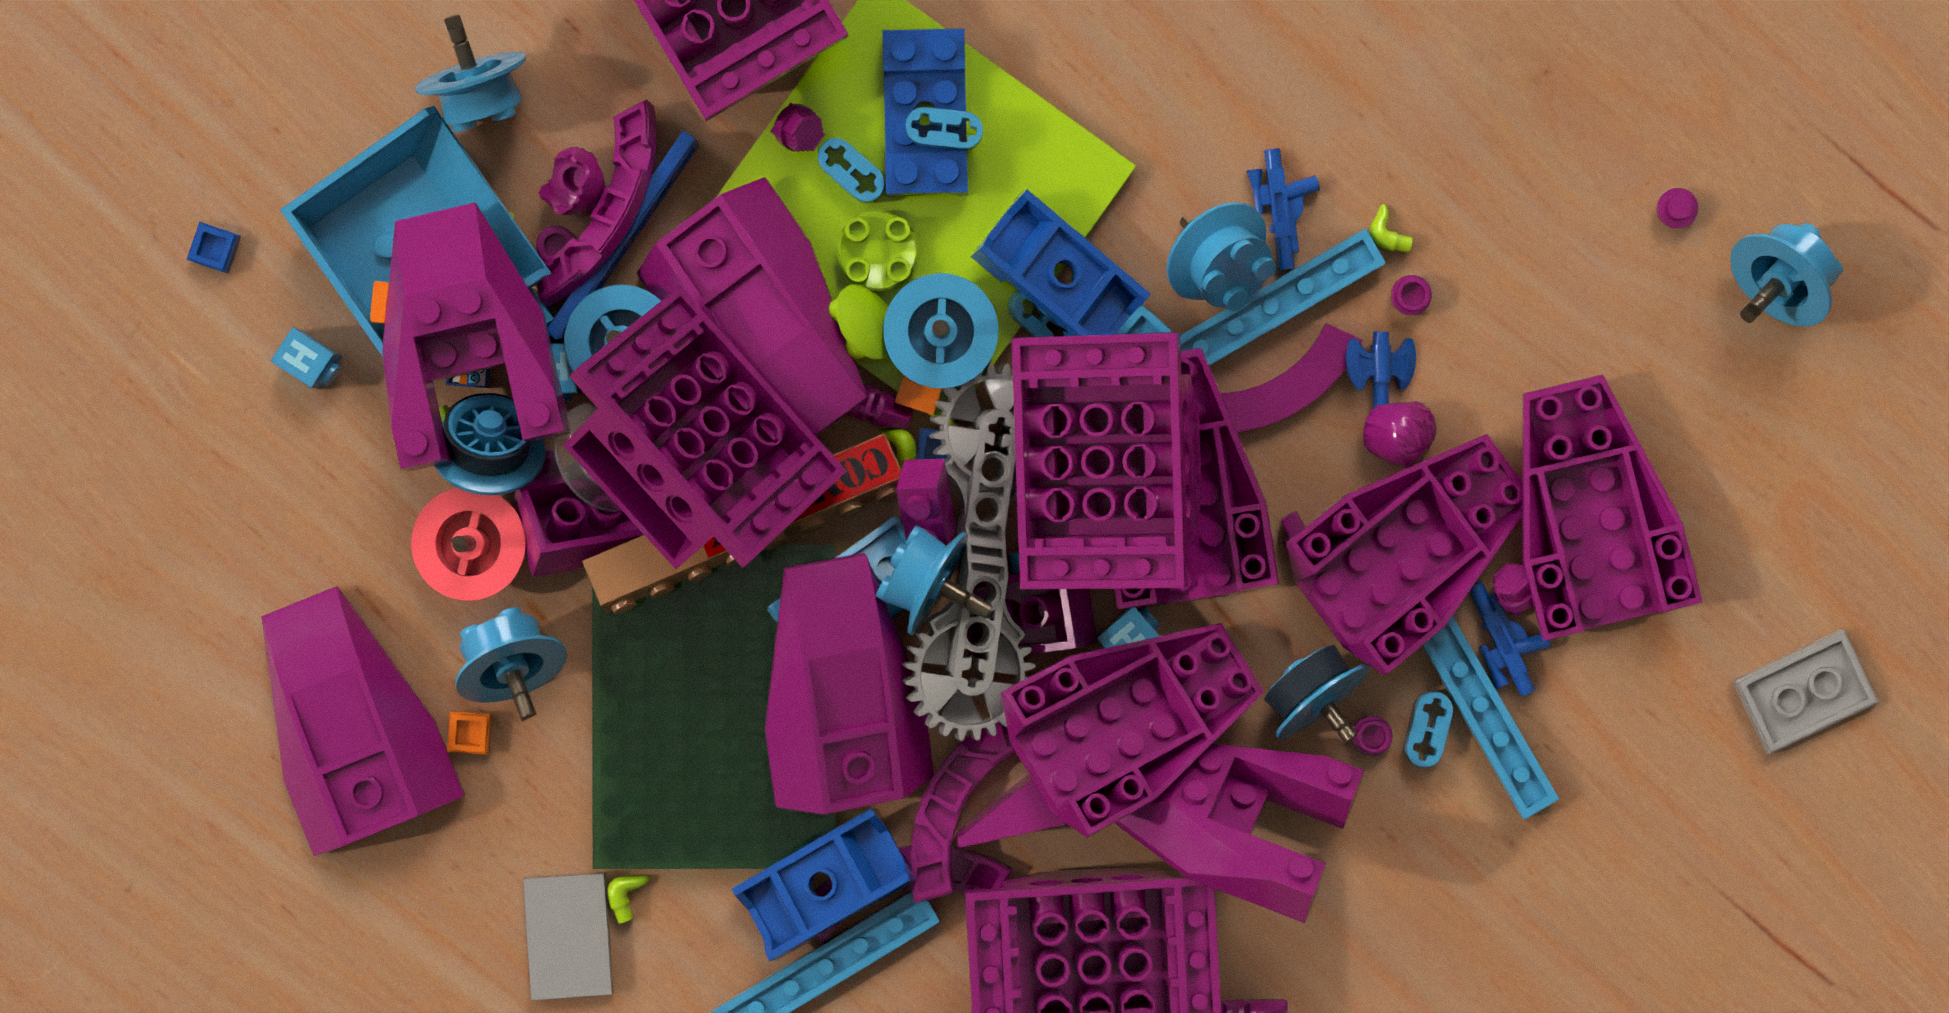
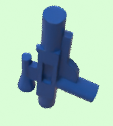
(1284, 203)
(1509, 642)

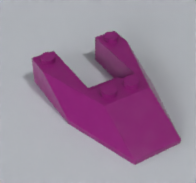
(456, 312)
(1212, 808)

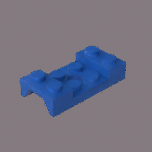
(919, 70)
(1025, 252)
(862, 867)

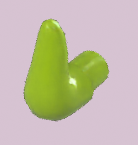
(1387, 239)
(903, 442)
(618, 896)

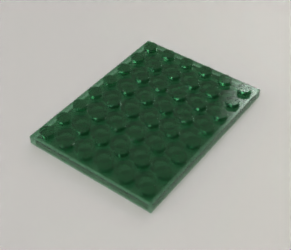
(684, 725)

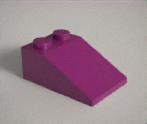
(564, 528)
(1046, 616)
(1011, 814)

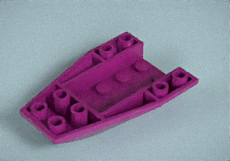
(766, 294)
(1595, 515)
(1233, 528)
(1406, 550)
(837, 695)
(1125, 720)
(349, 726)

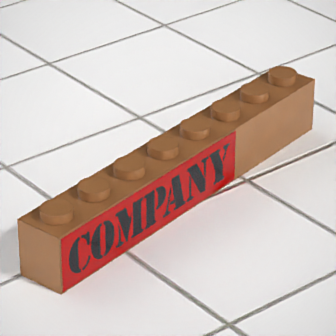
(640, 569)

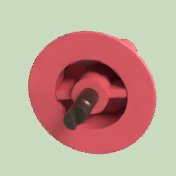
(468, 544)

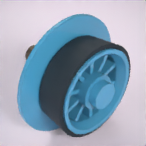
(488, 447)
(1312, 690)

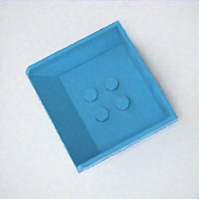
(406, 174)

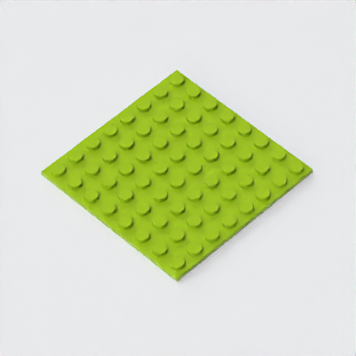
(1021, 148)

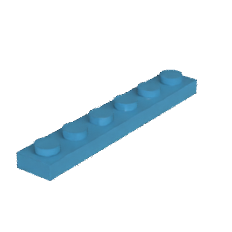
(1285, 297)
(1489, 720)
(836, 958)

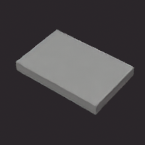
(1805, 691)
(568, 936)

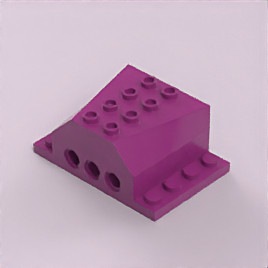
(739, 45)
(695, 437)
(1105, 461)
(1094, 944)

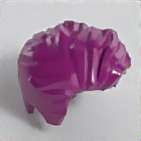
(575, 182)
(1399, 432)

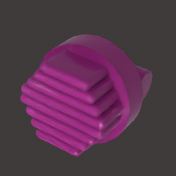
(798, 128)
(1512, 588)

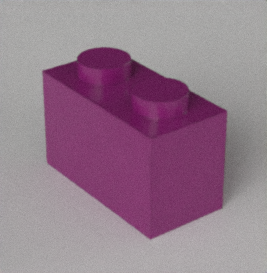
(926, 498)

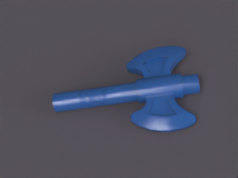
(1380, 365)

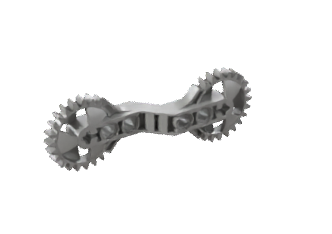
(981, 560)

